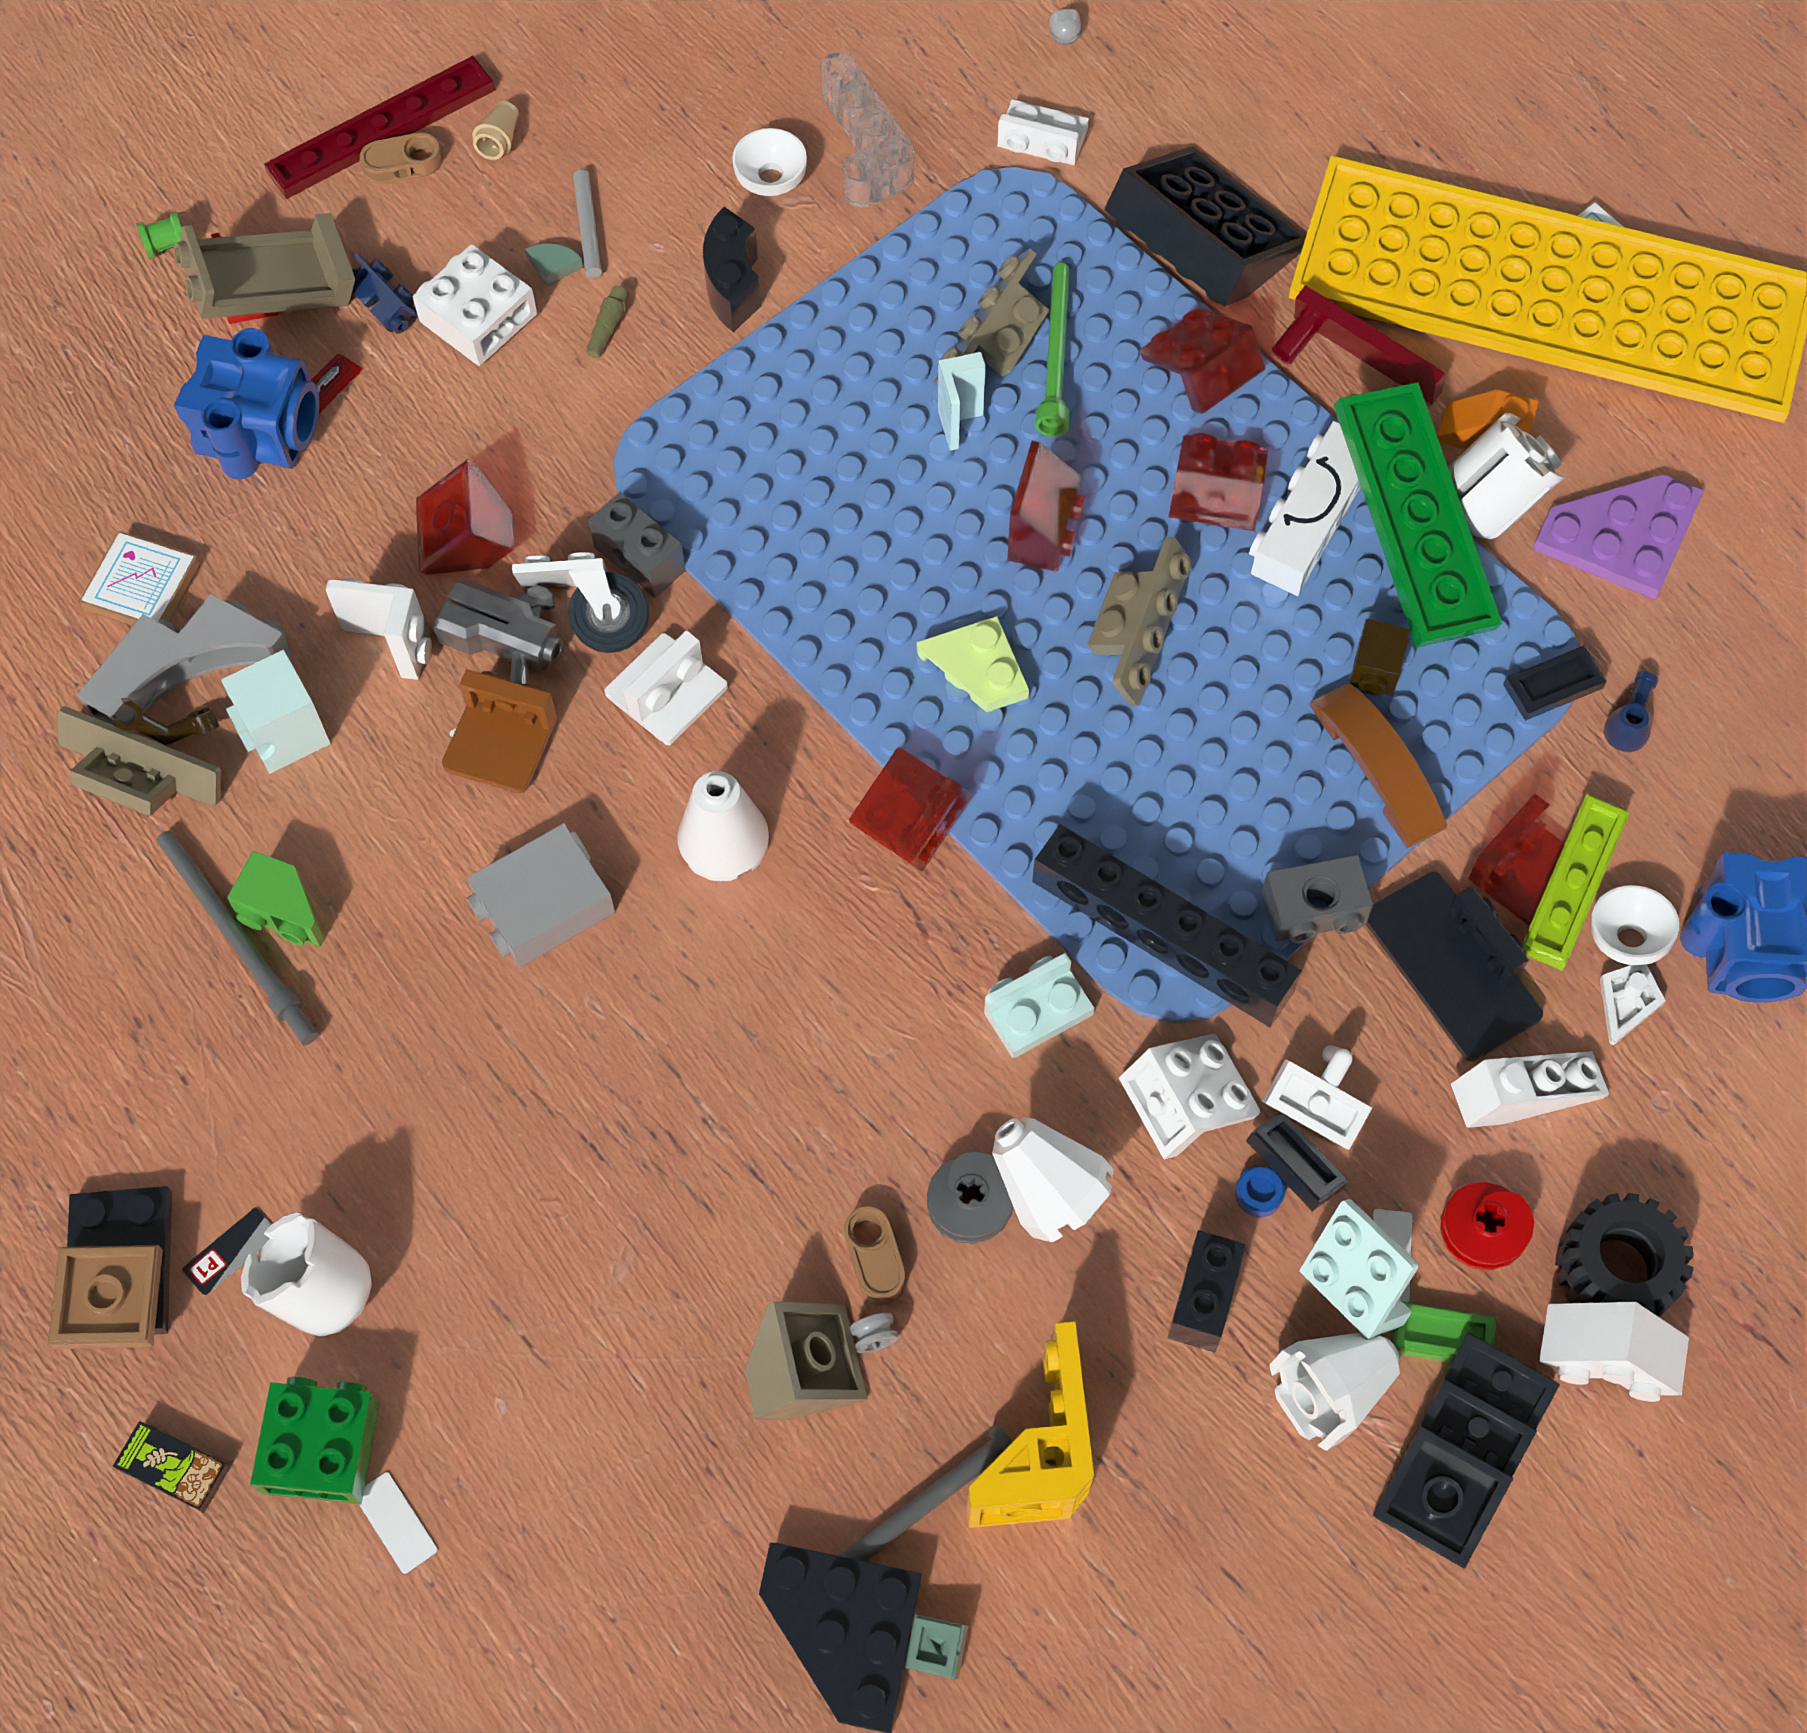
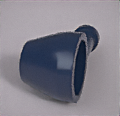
(1618, 730)

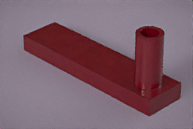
(1320, 315)

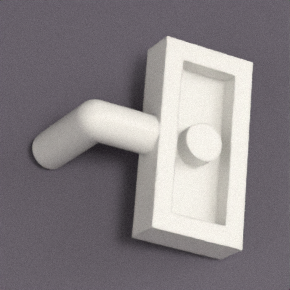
(1318, 1100)

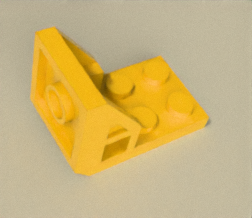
(1020, 1482)

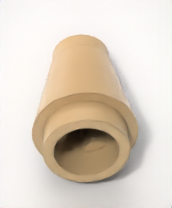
(495, 132)

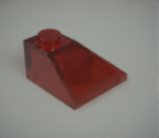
(462, 523)

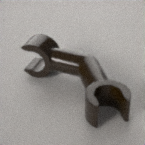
(196, 723)

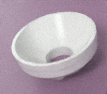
(769, 150)
(1637, 910)

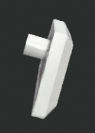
(1628, 999)

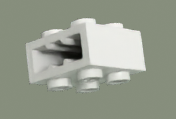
(475, 304)

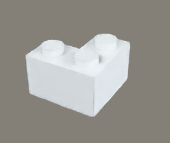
(1616, 1344)

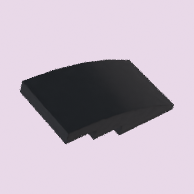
(1466, 1450)

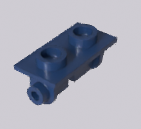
(395, 303)

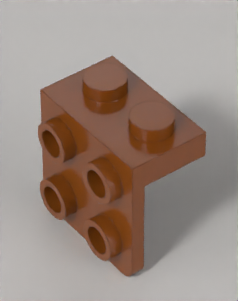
(500, 731)

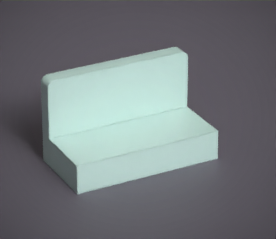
(960, 393)

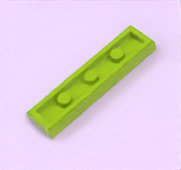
(1574, 882)

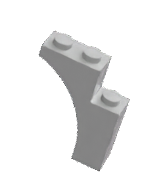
(161, 657)

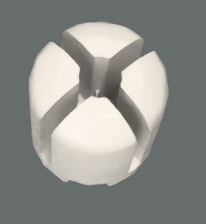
(1503, 477)

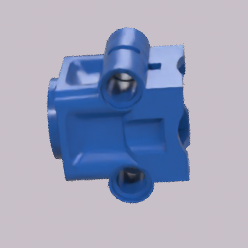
(248, 404)
(1752, 928)

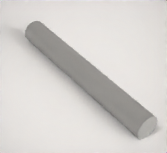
(587, 224)

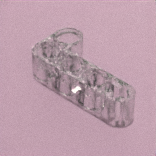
(884, 152)

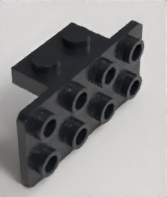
(1457, 962)

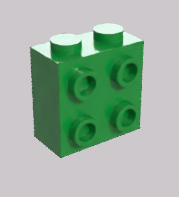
(315, 1441)

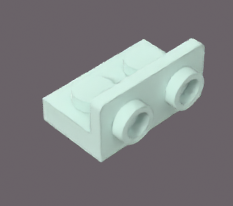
(1036, 1005)

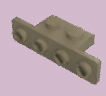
(1005, 321)
(1137, 618)
(133, 767)

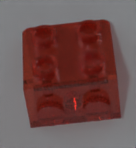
(1210, 355)

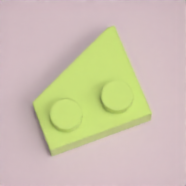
(979, 663)

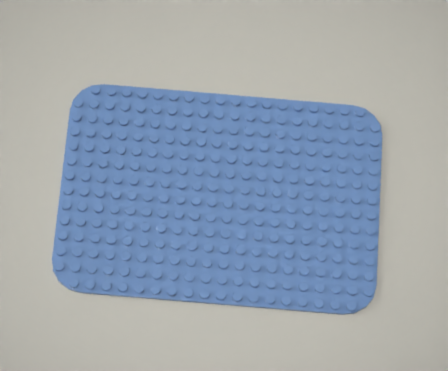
(849, 531)

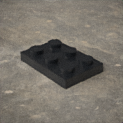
(126, 1219)

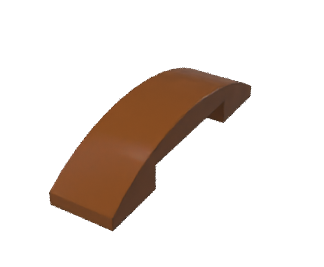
(1384, 760)

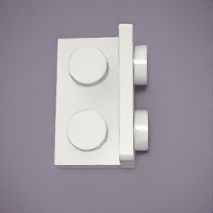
(1042, 132)

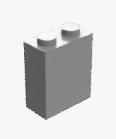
(539, 896)

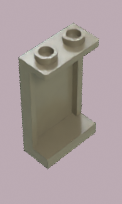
(266, 270)

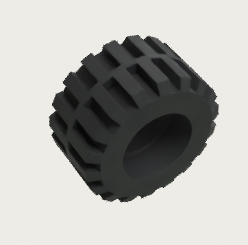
(1638, 1226)

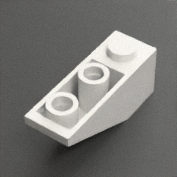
(1527, 1087)

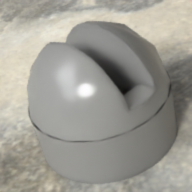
(1065, 26)

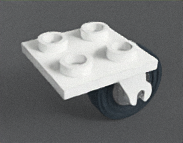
(606, 607)

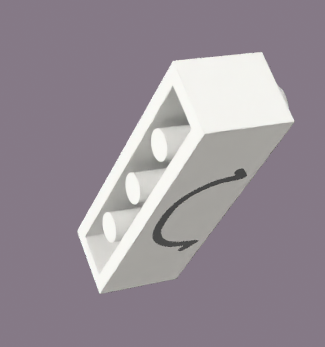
(1309, 516)

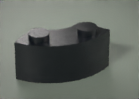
(728, 261)

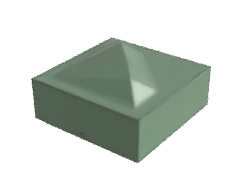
(936, 1646)

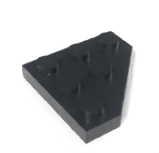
(846, 1626)

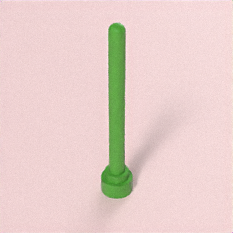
(1052, 414)

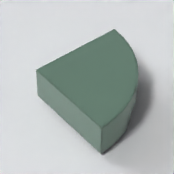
(553, 261)

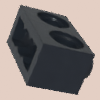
(1206, 1291)

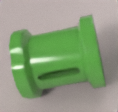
(160, 234)

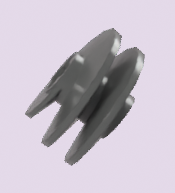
(978, 1219)

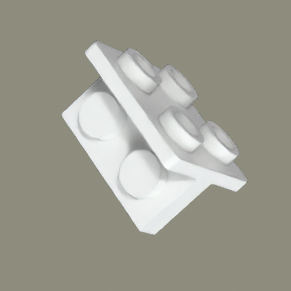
(667, 687)

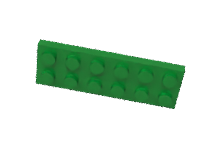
(1417, 515)

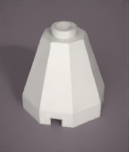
(1049, 1177)
(1333, 1383)

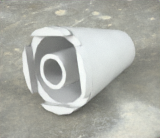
(721, 829)

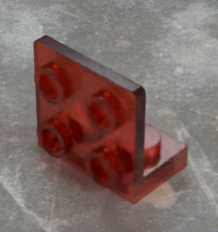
(1219, 481)
(910, 808)
(1519, 861)

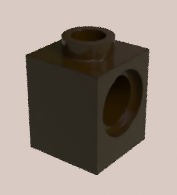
(1379, 657)

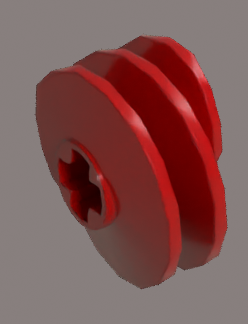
(1505, 1215)

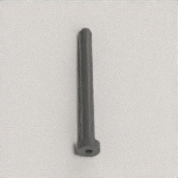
(930, 1497)

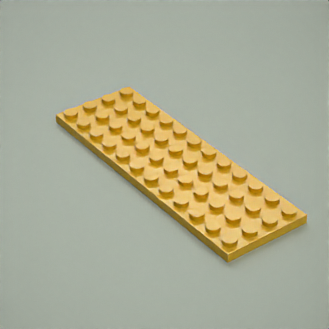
(1557, 288)

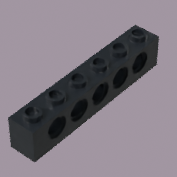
(1165, 925)

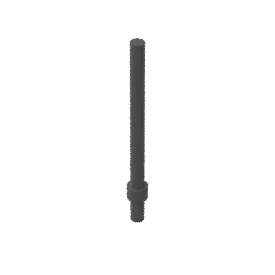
(281, 1000)

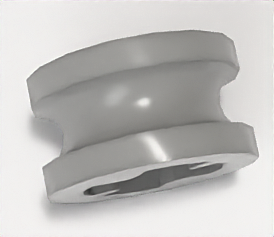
(874, 1333)

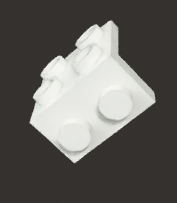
(385, 612)

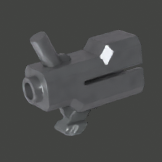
(500, 626)

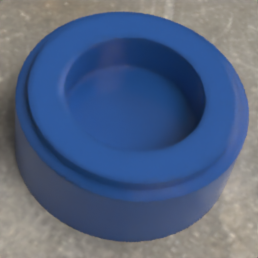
(1259, 1191)

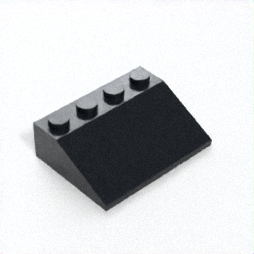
(1204, 223)

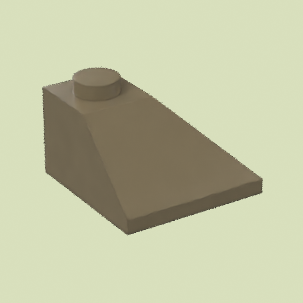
(803, 1361)

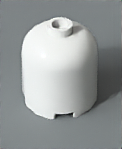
(307, 1277)

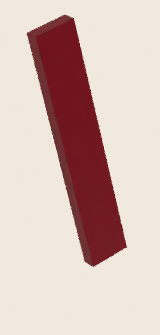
(395, 117)

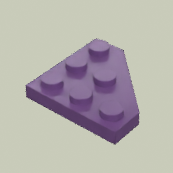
(1623, 532)

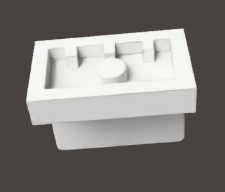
(1187, 1091)

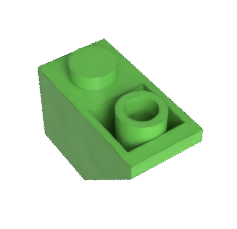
(274, 897)

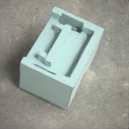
(274, 712)

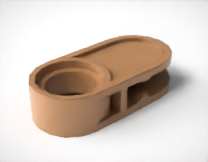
(391, 158)
(875, 1264)

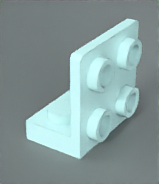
(1361, 1271)

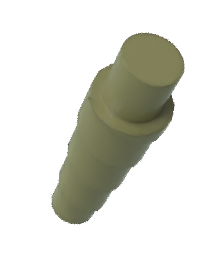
(607, 319)

